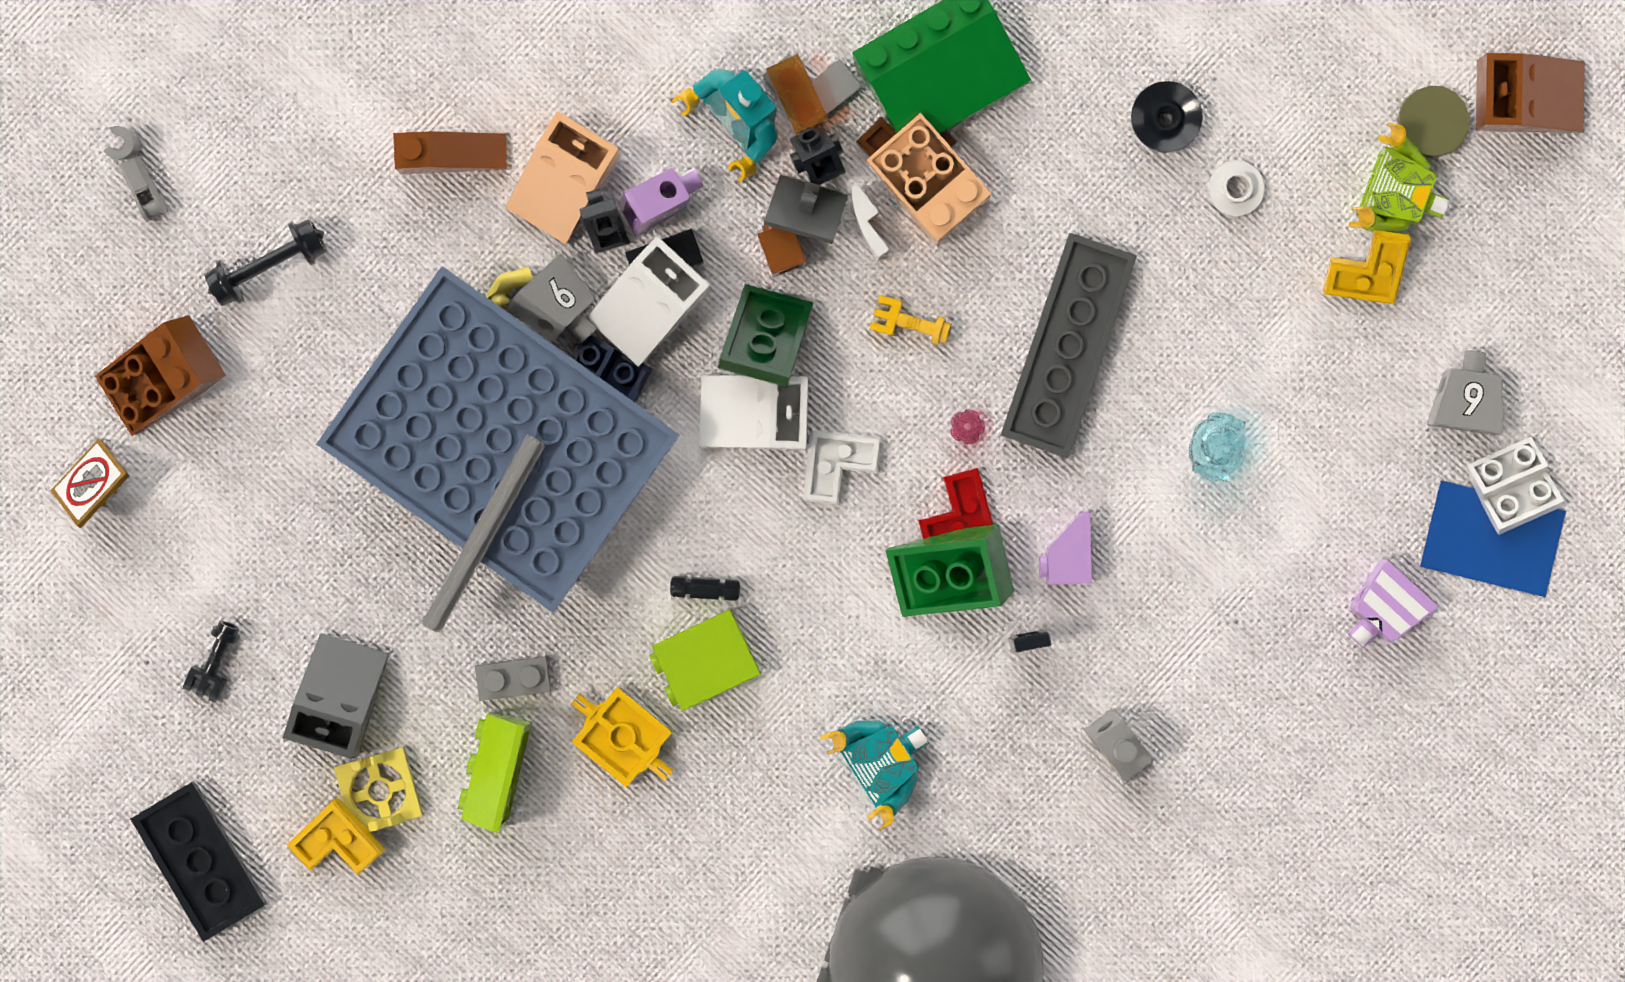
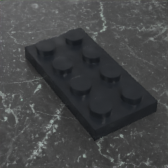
(198, 861)

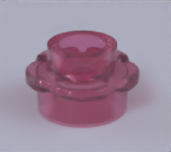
(967, 436)

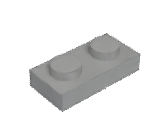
(513, 678)

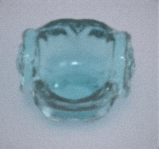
(1218, 446)

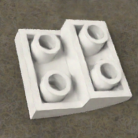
(1514, 485)

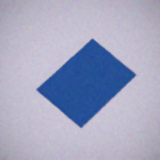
(1468, 546)

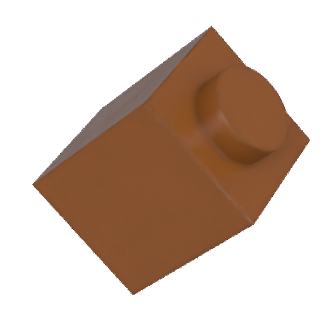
(781, 250)

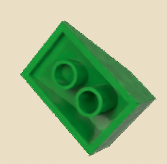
(951, 572)

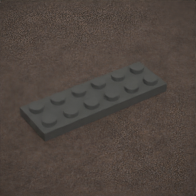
(1068, 345)

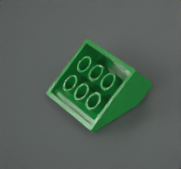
(942, 65)

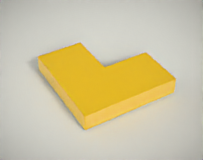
(1377, 277)
(340, 831)

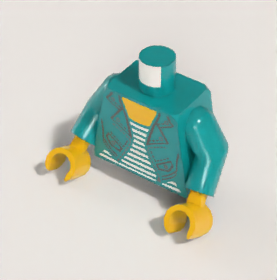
(742, 111)
(880, 762)

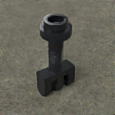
(224, 634)

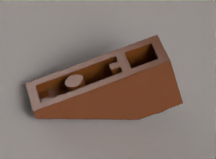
(449, 152)

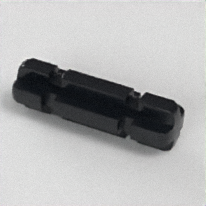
(705, 588)

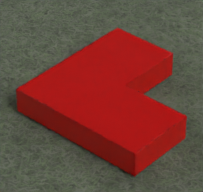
(967, 505)

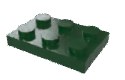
(765, 335)

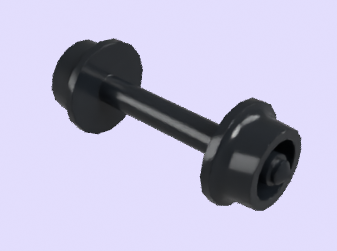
(224, 284)

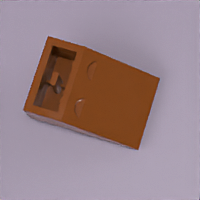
(1529, 93)
(160, 374)

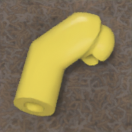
(506, 283)

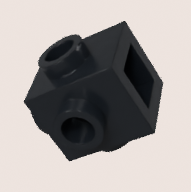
(817, 155)

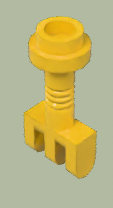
(938, 330)

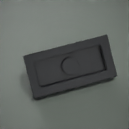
(603, 222)

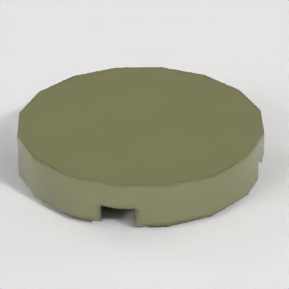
(1434, 120)

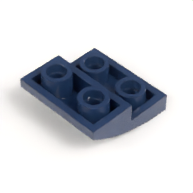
(612, 367)

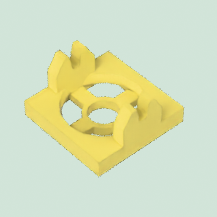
(398, 761)

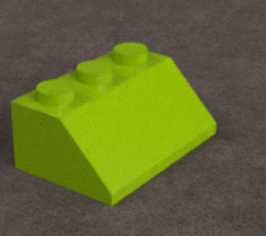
(494, 771)

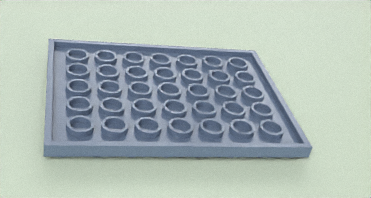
(453, 407)

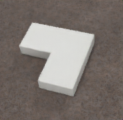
(831, 454)

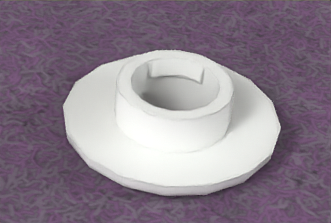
(1223, 200)

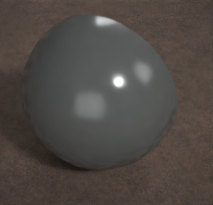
(933, 925)

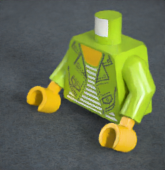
(1398, 187)

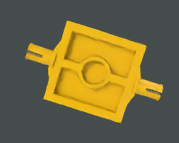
(622, 736)

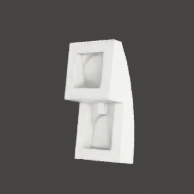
(865, 213)

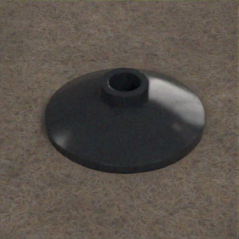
(1177, 102)

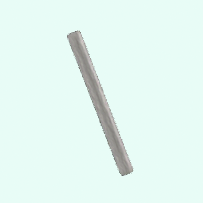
(483, 533)

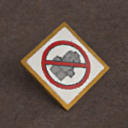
(89, 483)

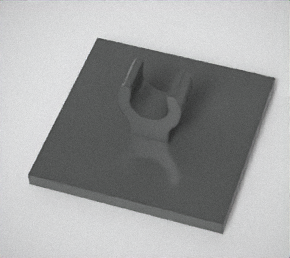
(805, 209)

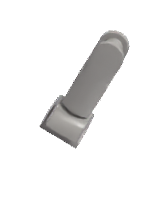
(136, 173)

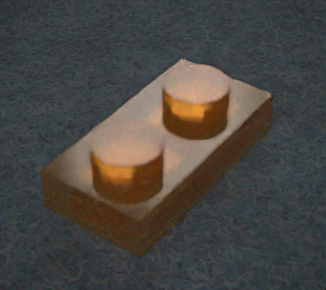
(796, 94)

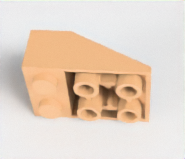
(559, 174)
(929, 179)

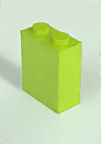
(704, 660)

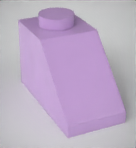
(1069, 554)

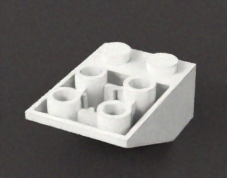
(648, 301)
(753, 413)

